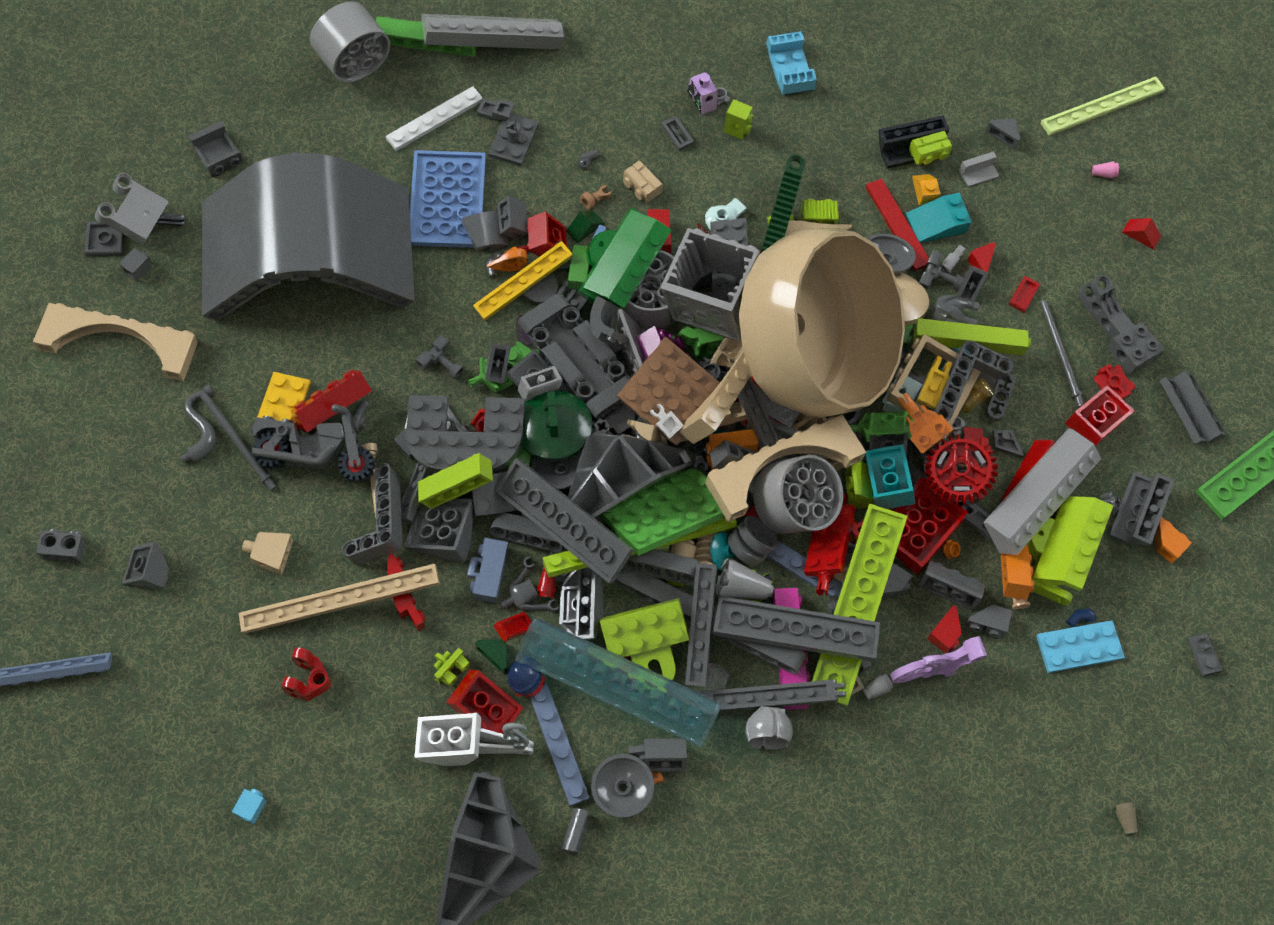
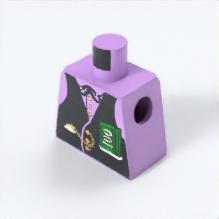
(703, 93)

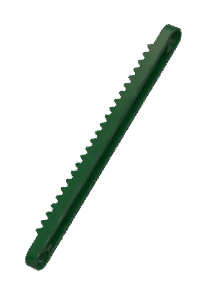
(784, 202)

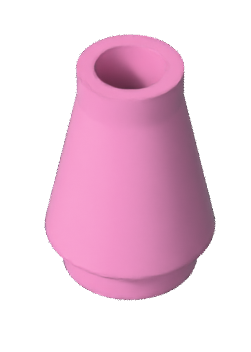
(1106, 170)

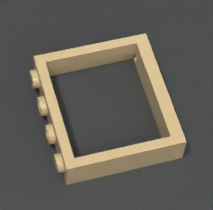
(940, 350)

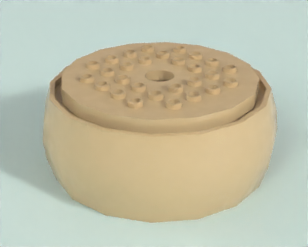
(822, 322)

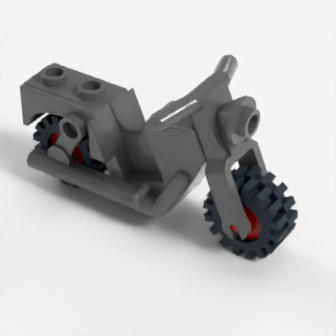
(317, 450)

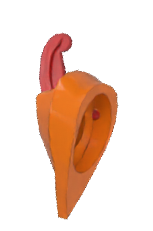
(511, 260)

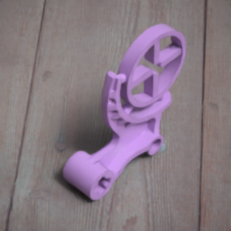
(941, 664)

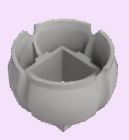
(769, 728)

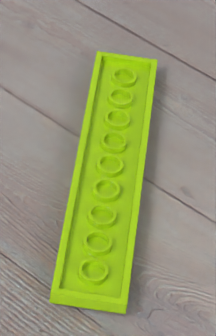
(863, 587)

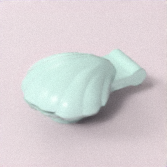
(728, 212)

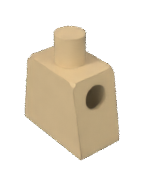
(269, 550)

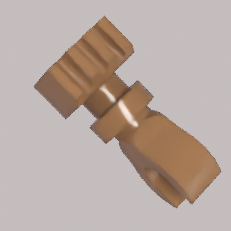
(590, 200)

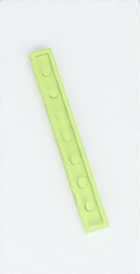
(1102, 106)

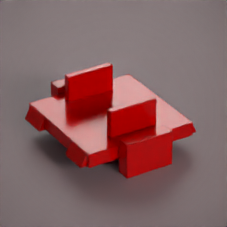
(1115, 380)

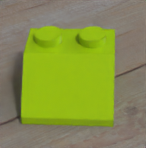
(859, 485)

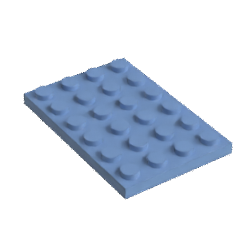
(442, 193)

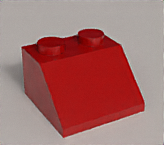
(544, 233)

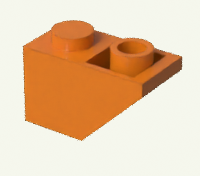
(1169, 541)

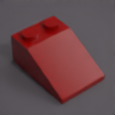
(1100, 415)
(485, 698)

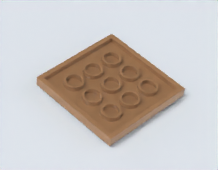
(670, 380)

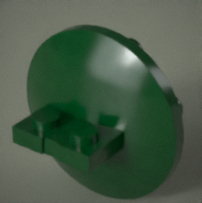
(555, 425)

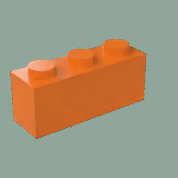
(1017, 574)

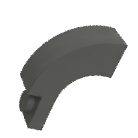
(603, 322)

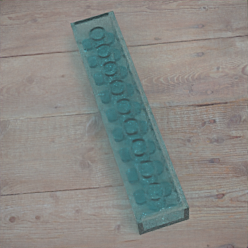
(618, 681)

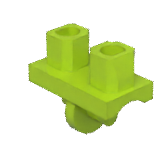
(444, 673)

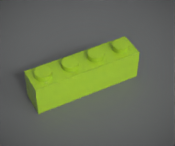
(455, 481)

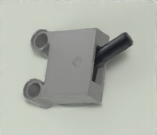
(138, 211)

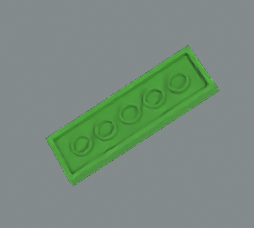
(1240, 478)

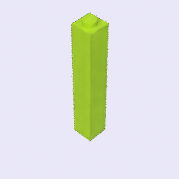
(956, 334)

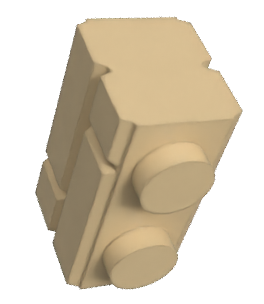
(642, 181)

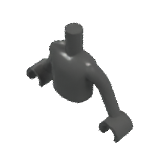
(525, 592)

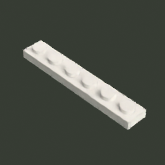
(434, 118)

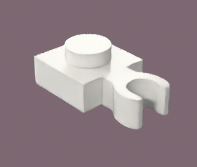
(668, 423)

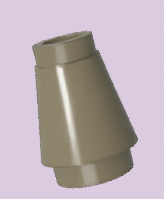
(1127, 816)

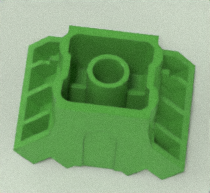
(702, 341)

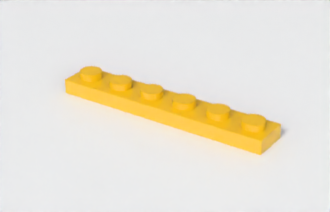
(523, 281)

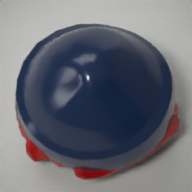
(525, 680)

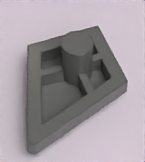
(1006, 441)

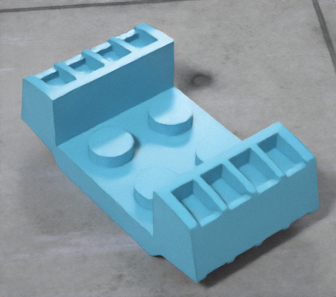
(790, 63)

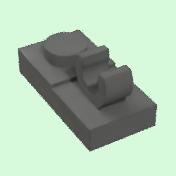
(1204, 654)

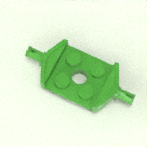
(516, 354)
(883, 423)

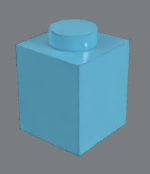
(249, 805)

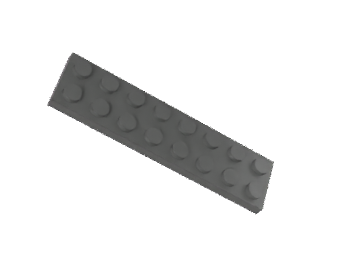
(564, 520)
(797, 628)

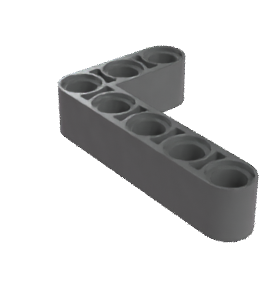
(960, 376)
(388, 533)

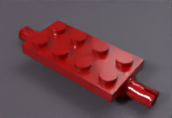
(829, 548)

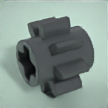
(602, 424)
(1113, 500)

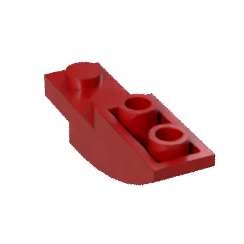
(405, 602)

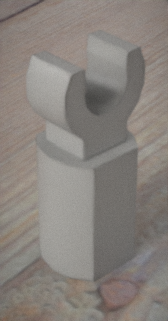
(952, 260)

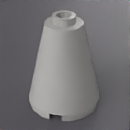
(742, 582)

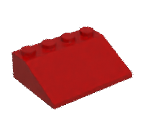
(927, 526)

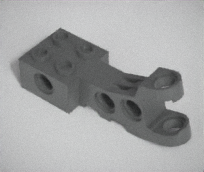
(1130, 343)

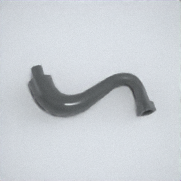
(208, 437)

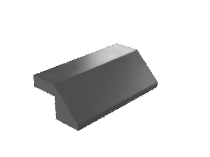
(1193, 408)
(1141, 509)

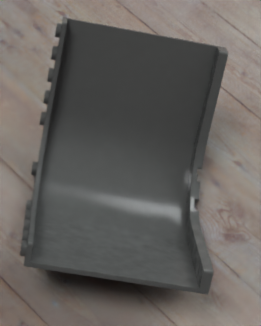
(303, 221)

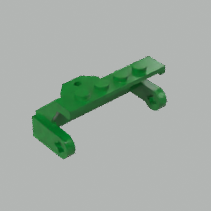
(622, 258)

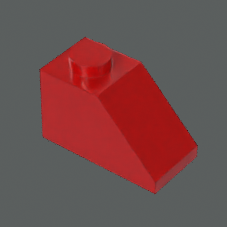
(947, 631)

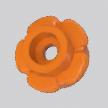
(951, 549)

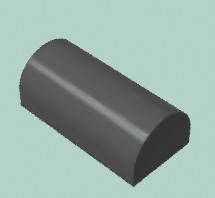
(576, 831)

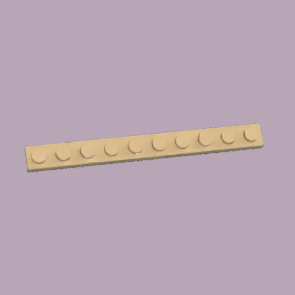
(338, 598)

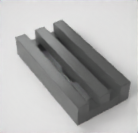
(690, 141)

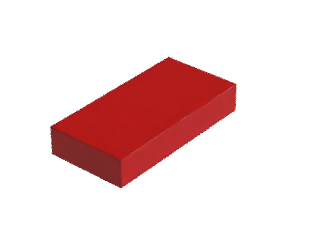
(1024, 294)
(513, 626)

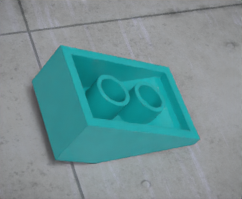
(940, 218)
(890, 477)

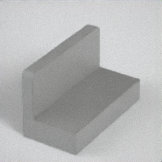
(979, 169)

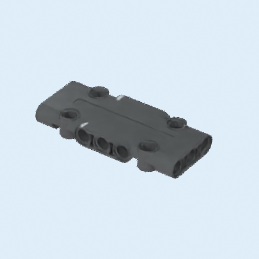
(576, 353)

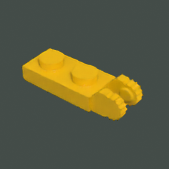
(934, 384)

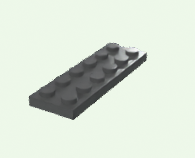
(729, 230)

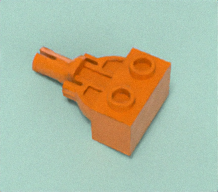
(927, 427)

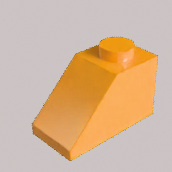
(926, 188)

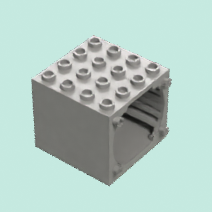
(696, 258)

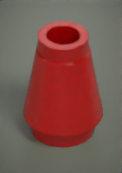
(546, 585)

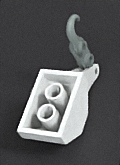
(456, 739)

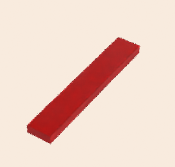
(896, 220)

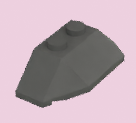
(582, 603)

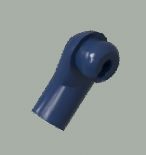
(1081, 614)

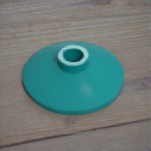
(720, 549)

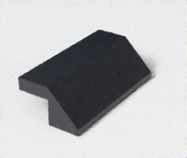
(896, 140)

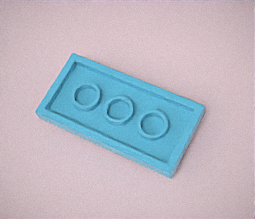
(1080, 646)

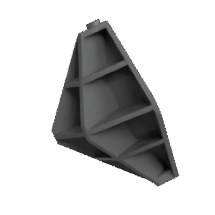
(619, 468)
(485, 855)

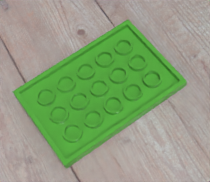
(664, 511)

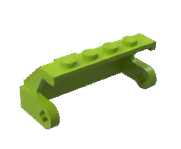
(1068, 546)

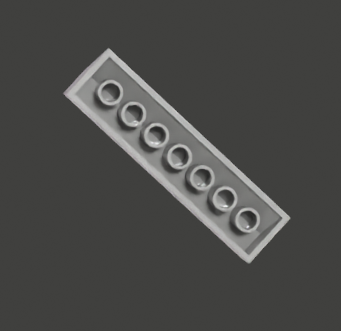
(491, 31)
(1041, 492)

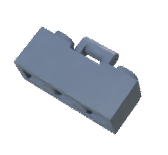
(492, 562)

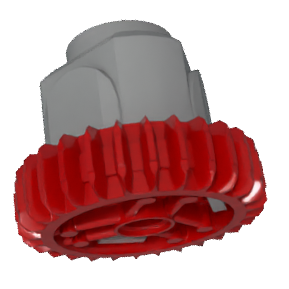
(961, 469)

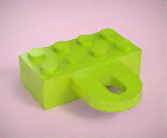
(647, 634)

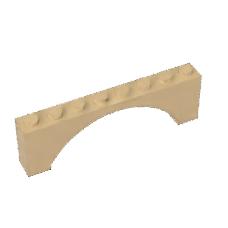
(66, 324)
(715, 407)
(830, 439)

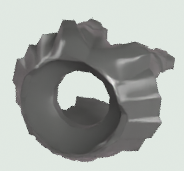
(949, 309)

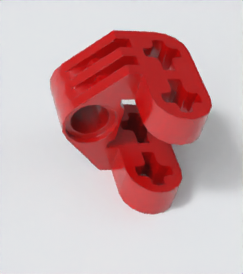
(295, 687)

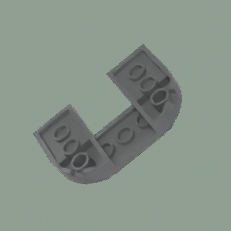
(440, 448)

